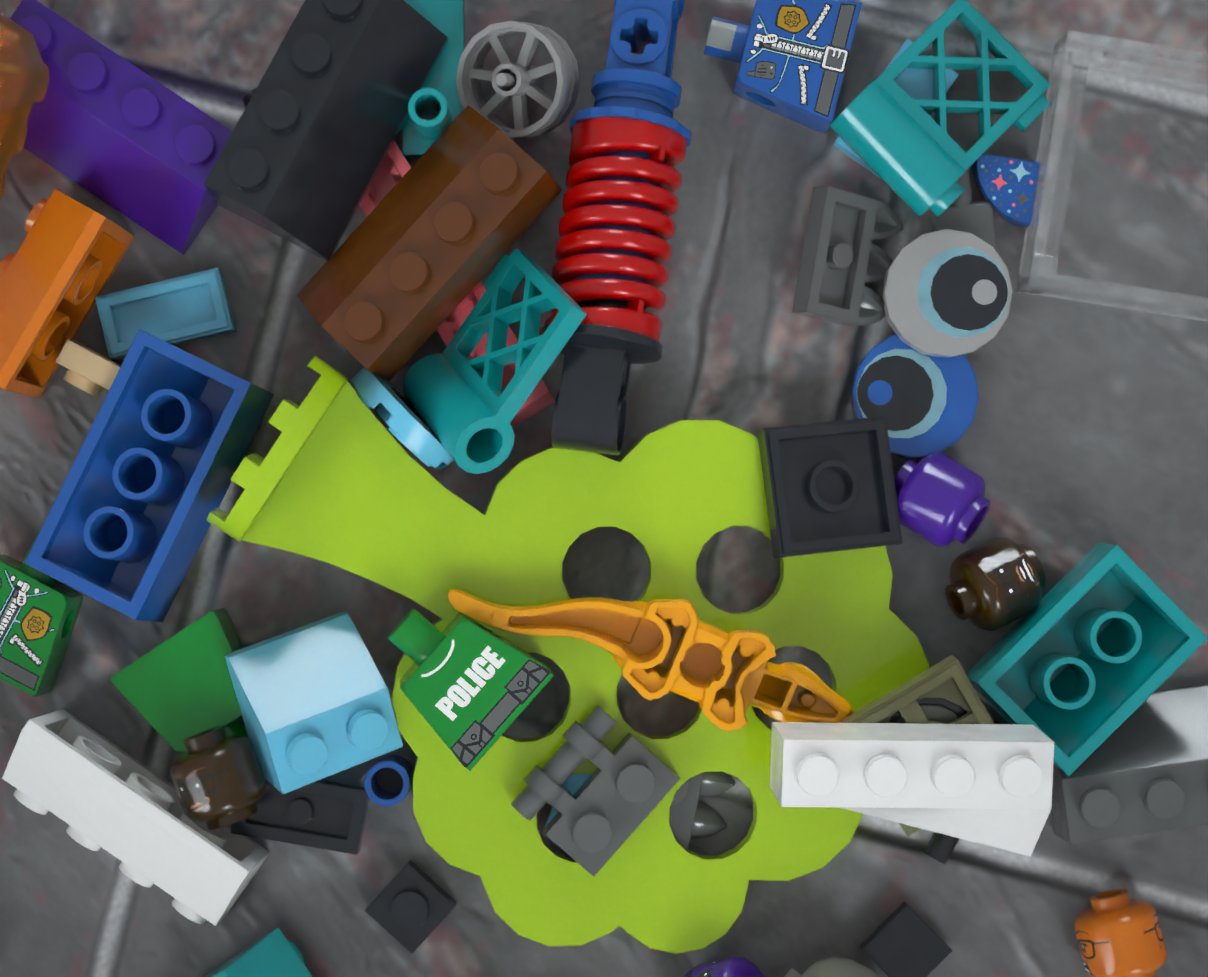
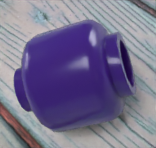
(940, 499)

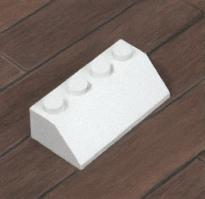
(131, 814)

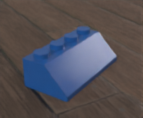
(148, 478)

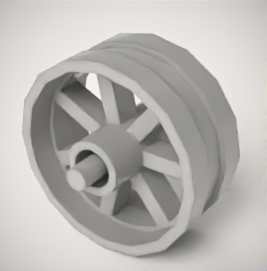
(519, 78)

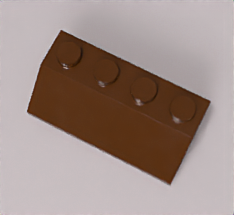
(428, 243)

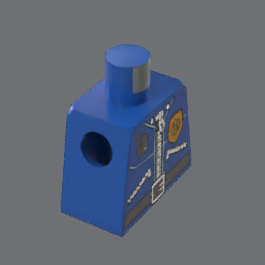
(790, 56)

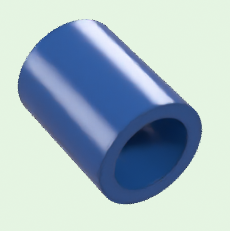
(373, 789)

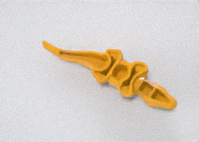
(670, 649)

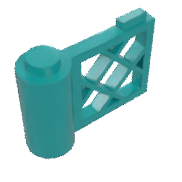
(907, 144)
(463, 395)

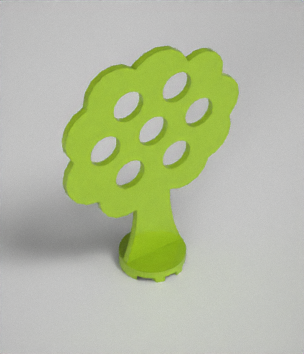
(359, 501)

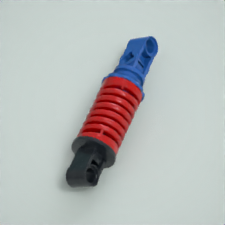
(618, 224)

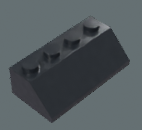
(325, 118)

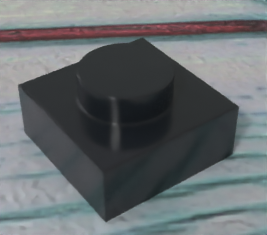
(411, 906)

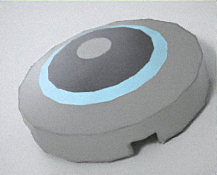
(947, 293)

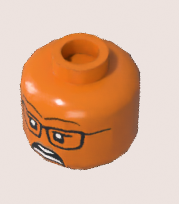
(1120, 936)

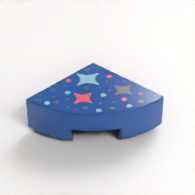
(1008, 186)

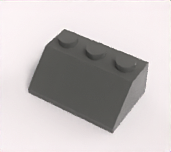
(1142, 776)

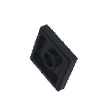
(829, 487)

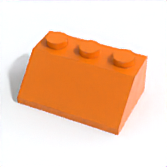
(53, 287)

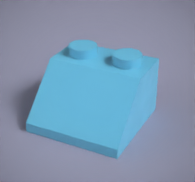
(313, 702)

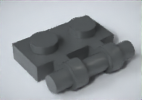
(610, 801)

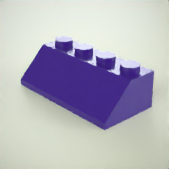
(121, 131)

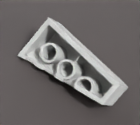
(944, 778)

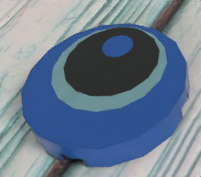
(922, 396)

